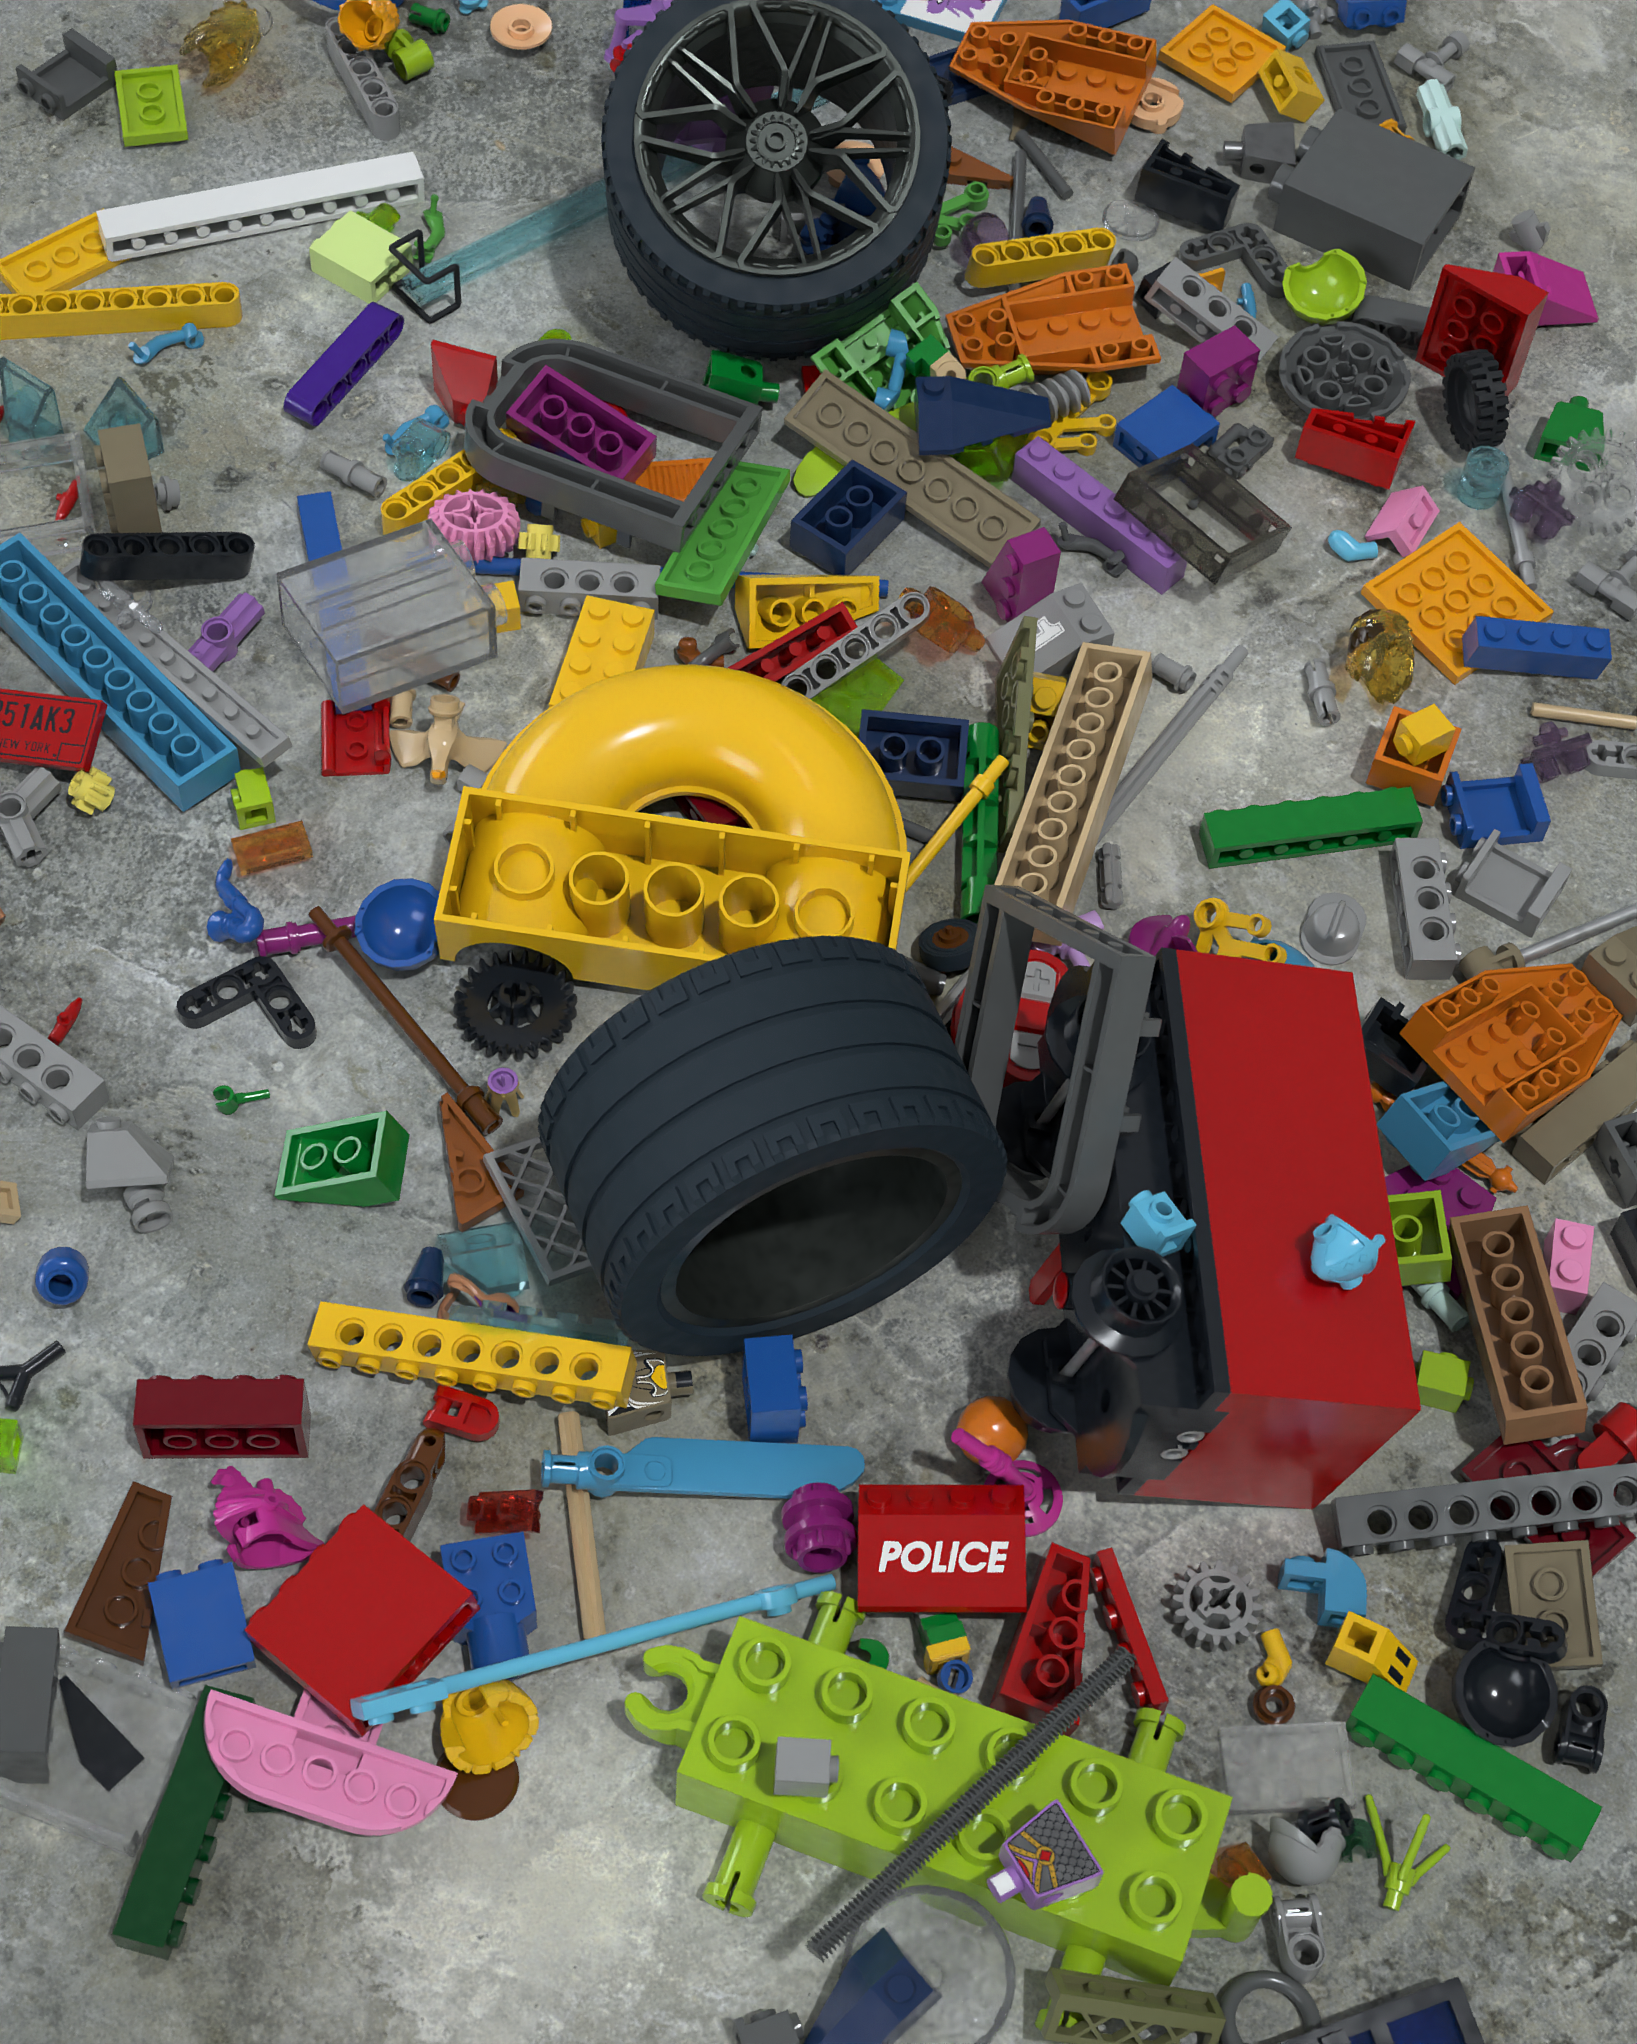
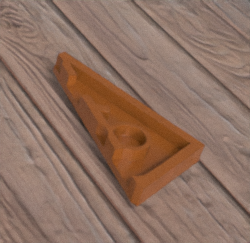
(966, 167)
(472, 1184)

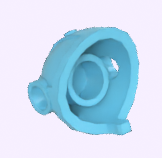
(1343, 1253)

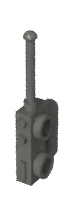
(1238, 459)

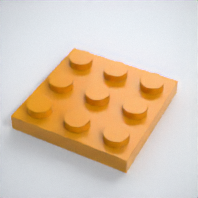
(1219, 52)

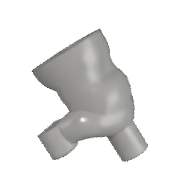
(1316, 16)

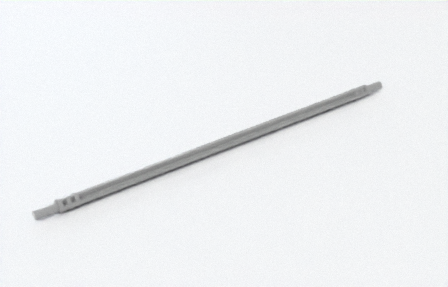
(1144, 770)

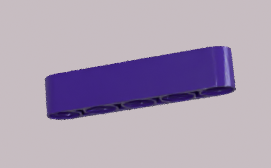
(343, 364)

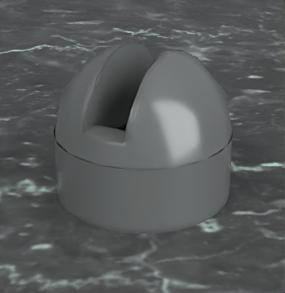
(1128, 257)

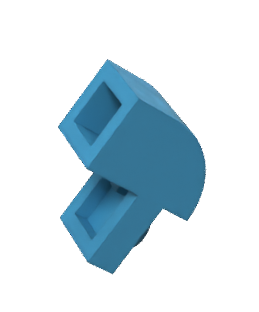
(1335, 1580)

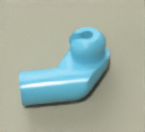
(1349, 548)

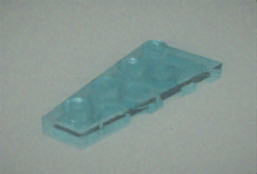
(532, 1320)

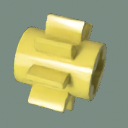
(539, 541)
(91, 790)

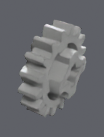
(1217, 1623)

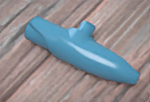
(1248, 299)

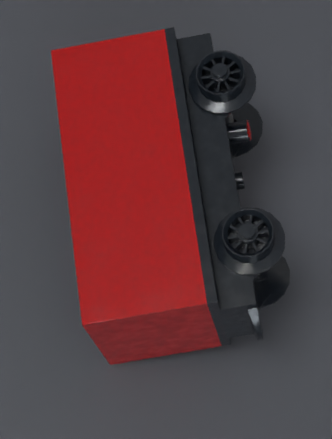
(1230, 1357)

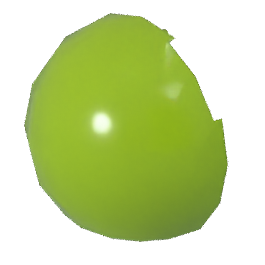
(1326, 289)

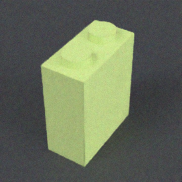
(358, 257)

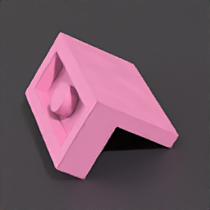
(1404, 519)

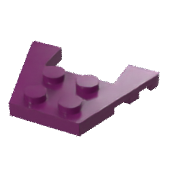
(1459, 1198)

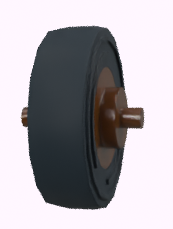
(948, 944)

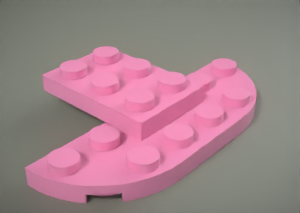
(321, 1766)

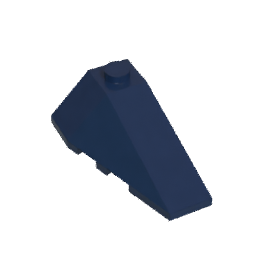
(967, 412)
(875, 1997)

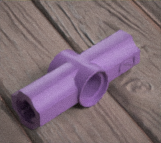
(229, 627)

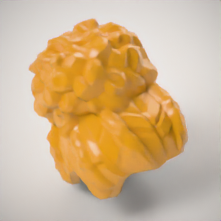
(368, 22)

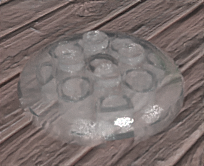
(966, 1947)

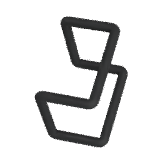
(421, 256)

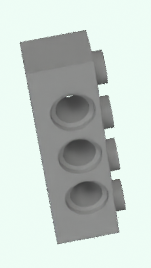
(1203, 308)
(562, 585)
(1409, 863)
(84, 1089)
(1608, 1312)

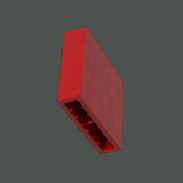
(361, 1615)

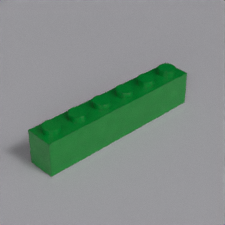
(1309, 827)
(1472, 1769)

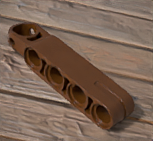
(423, 1464)

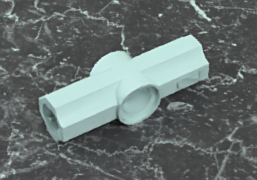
(1441, 119)

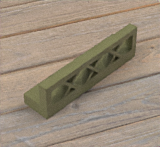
(1127, 2000)

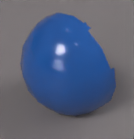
(398, 924)

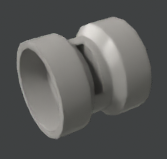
(148, 1206)

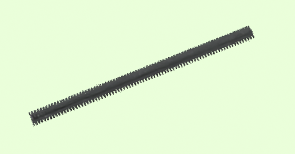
(1025, 1750)

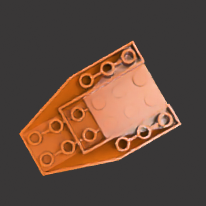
(1061, 73)
(1515, 1040)

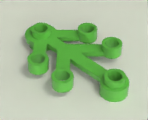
(974, 199)

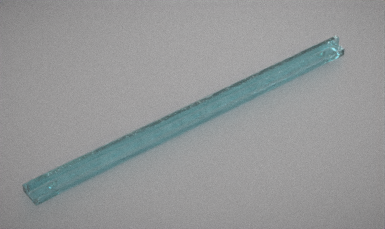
(534, 231)

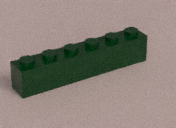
(176, 1847)

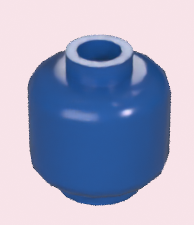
(62, 1275)

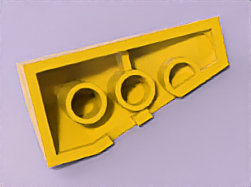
(780, 603)

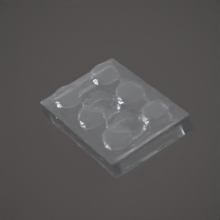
(1286, 1767)

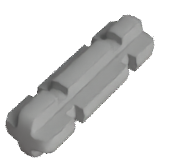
(1110, 876)

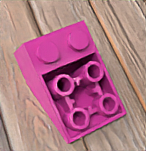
(1568, 290)

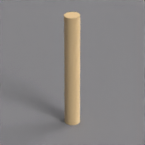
(1584, 716)

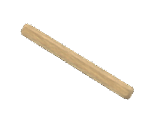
(582, 1534)

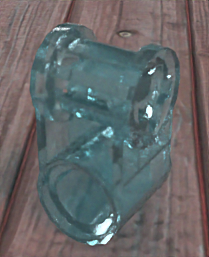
(419, 449)

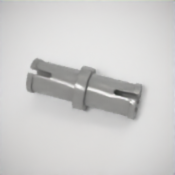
(353, 473)
(1322, 692)

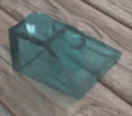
(28, 404)
(488, 1257)

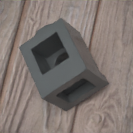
(769, 2028)

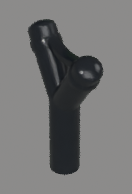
(24, 1372)

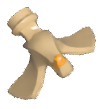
(444, 742)

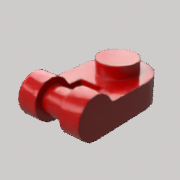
(475, 1421)

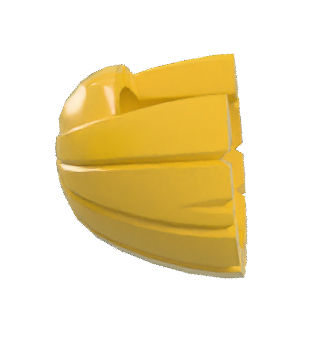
(487, 1726)

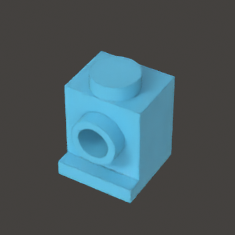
(1286, 16)
(1157, 1223)

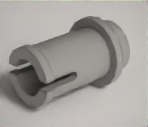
(1173, 672)

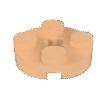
(1162, 115)

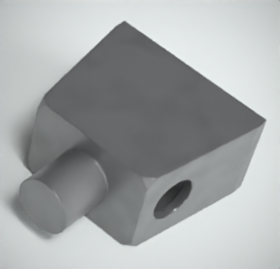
(1262, 150)

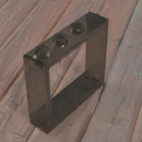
(1219, 492)

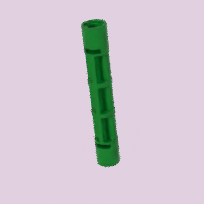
(980, 827)

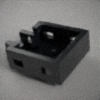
(1388, 1055)

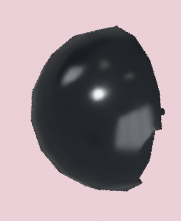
(1504, 1695)

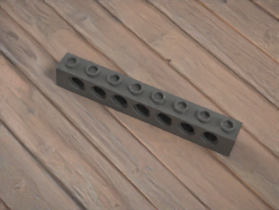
(1352, 1512)

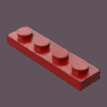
(1122, 1617)

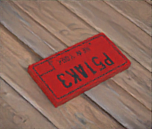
(49, 729)

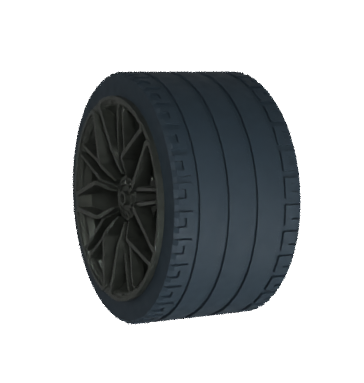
(775, 155)
(769, 1144)

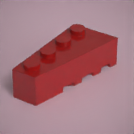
(1048, 1640)

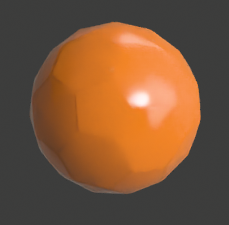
(995, 1423)

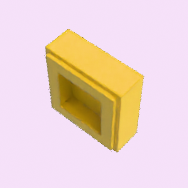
(940, 1653)

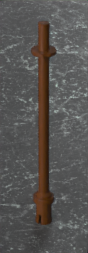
(469, 1098)

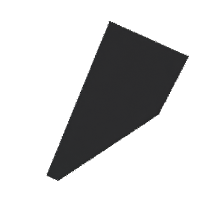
(99, 1743)

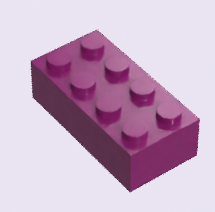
(580, 427)

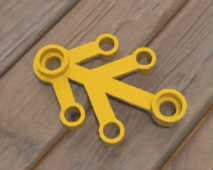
(1100, 388)
(1227, 945)

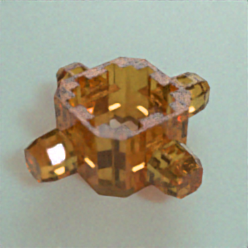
(948, 623)

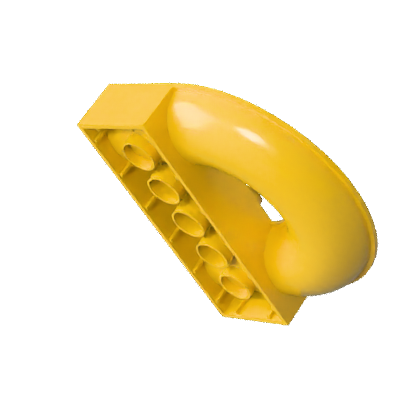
(634, 898)

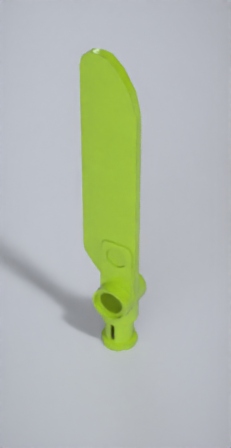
(819, 468)

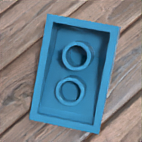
(1435, 1130)

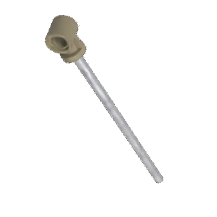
(1511, 957)

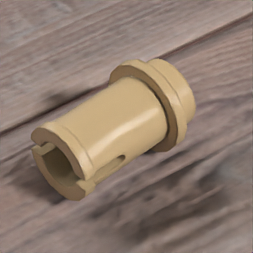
(402, 709)

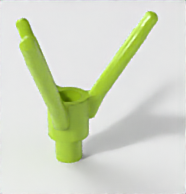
(1401, 1876)

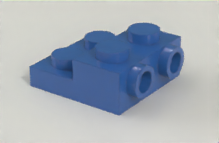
(1361, 13)

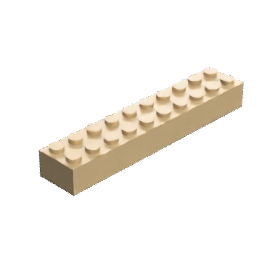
(1077, 776)

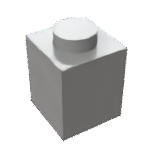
(804, 1767)

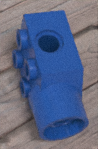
(502, 1585)

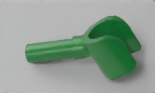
(231, 1105)

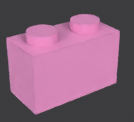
(1568, 1262)

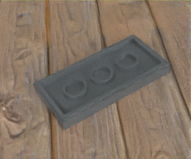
(1359, 81)

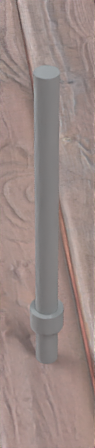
(1524, 558)

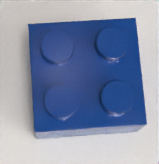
(773, 1389)

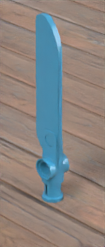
(705, 1468)

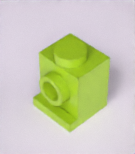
(252, 799)

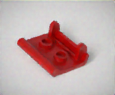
(355, 740)

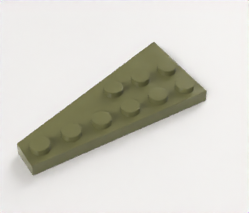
(1014, 723)

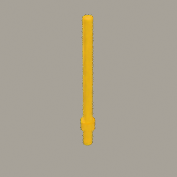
(979, 789)

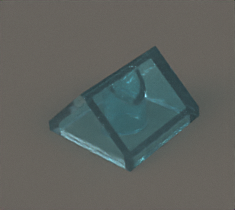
(124, 407)

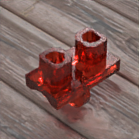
(505, 1512)

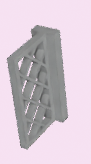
(519, 1211)

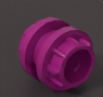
(819, 1527)

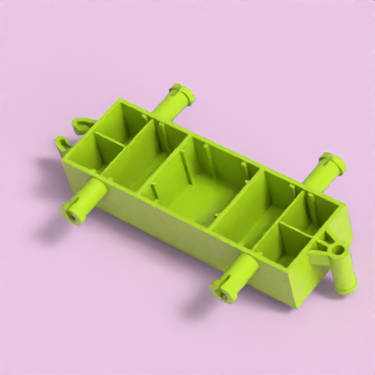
(911, 1756)

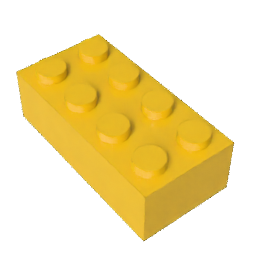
(605, 643)

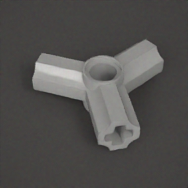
(24, 805)

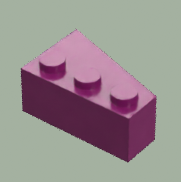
(1023, 573)

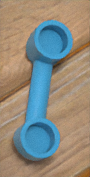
(897, 348)

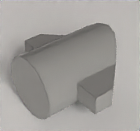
(1529, 231)

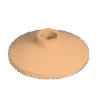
(521, 26)

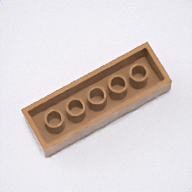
(1517, 1325)

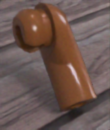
(688, 651)

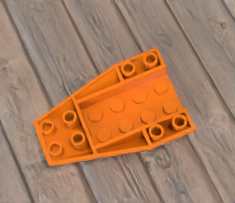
(1059, 323)

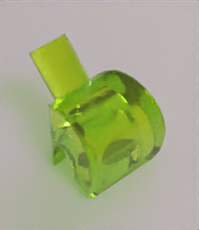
(383, 216)

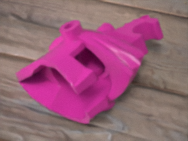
(260, 1523)

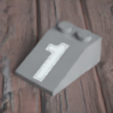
(1062, 625)

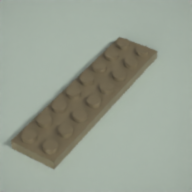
(937, 486)

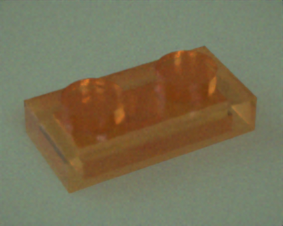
(271, 848)

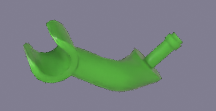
(435, 222)

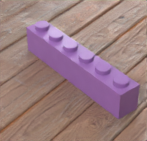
(1095, 513)

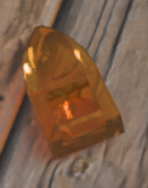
(1238, 1862)

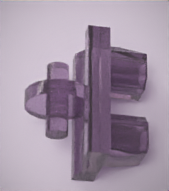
(1543, 502)
(1571, 750)

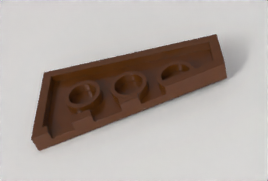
(116, 1599)

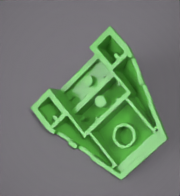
(862, 357)

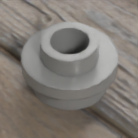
(167, 493)

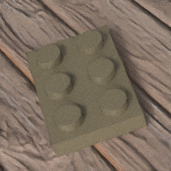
(1557, 1585)

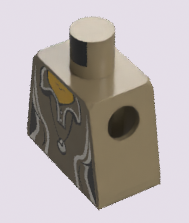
(649, 1394)

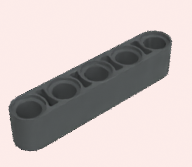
(1395, 319)

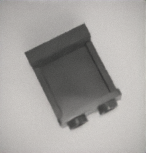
(70, 77)

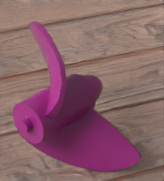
(1162, 931)

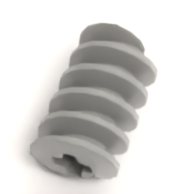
(1063, 393)

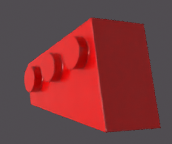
(1354, 446)

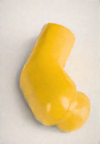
(1278, 1661)

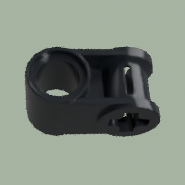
(1582, 1737)

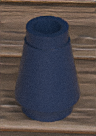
(1037, 218)
(426, 1279)

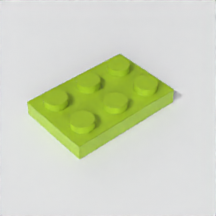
(151, 105)

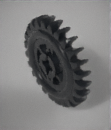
(503, 982)

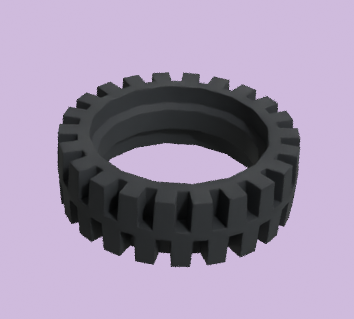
(1475, 399)

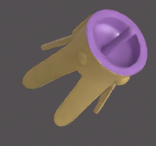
(503, 1086)

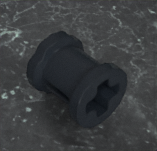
(1317, 1821)

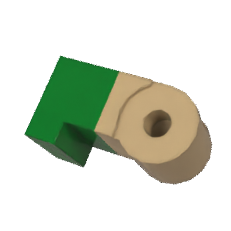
(933, 360)

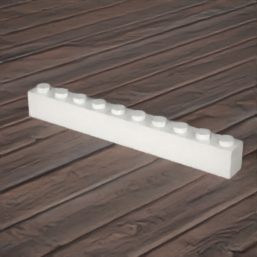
(259, 206)

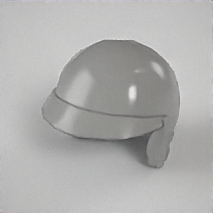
(1298, 1857)

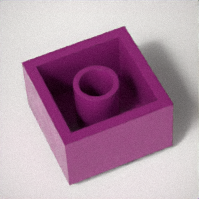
(1219, 371)

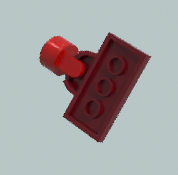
(1613, 1444)

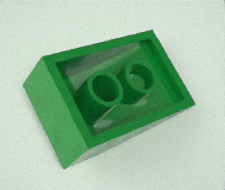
(344, 1161)

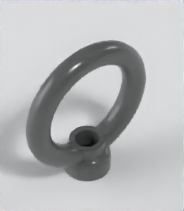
(1266, 1980)

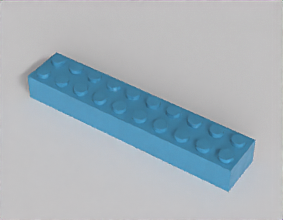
(97, 662)

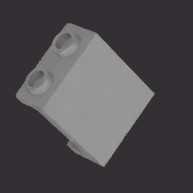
(1509, 885)

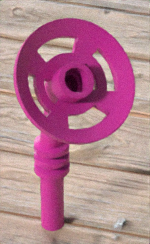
(1002, 1467)

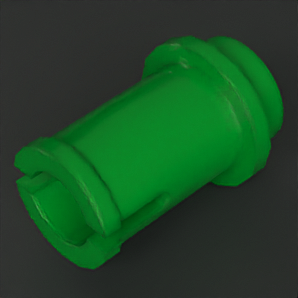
(437, 20)

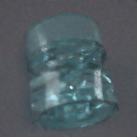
(1482, 477)

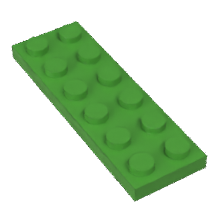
(724, 536)

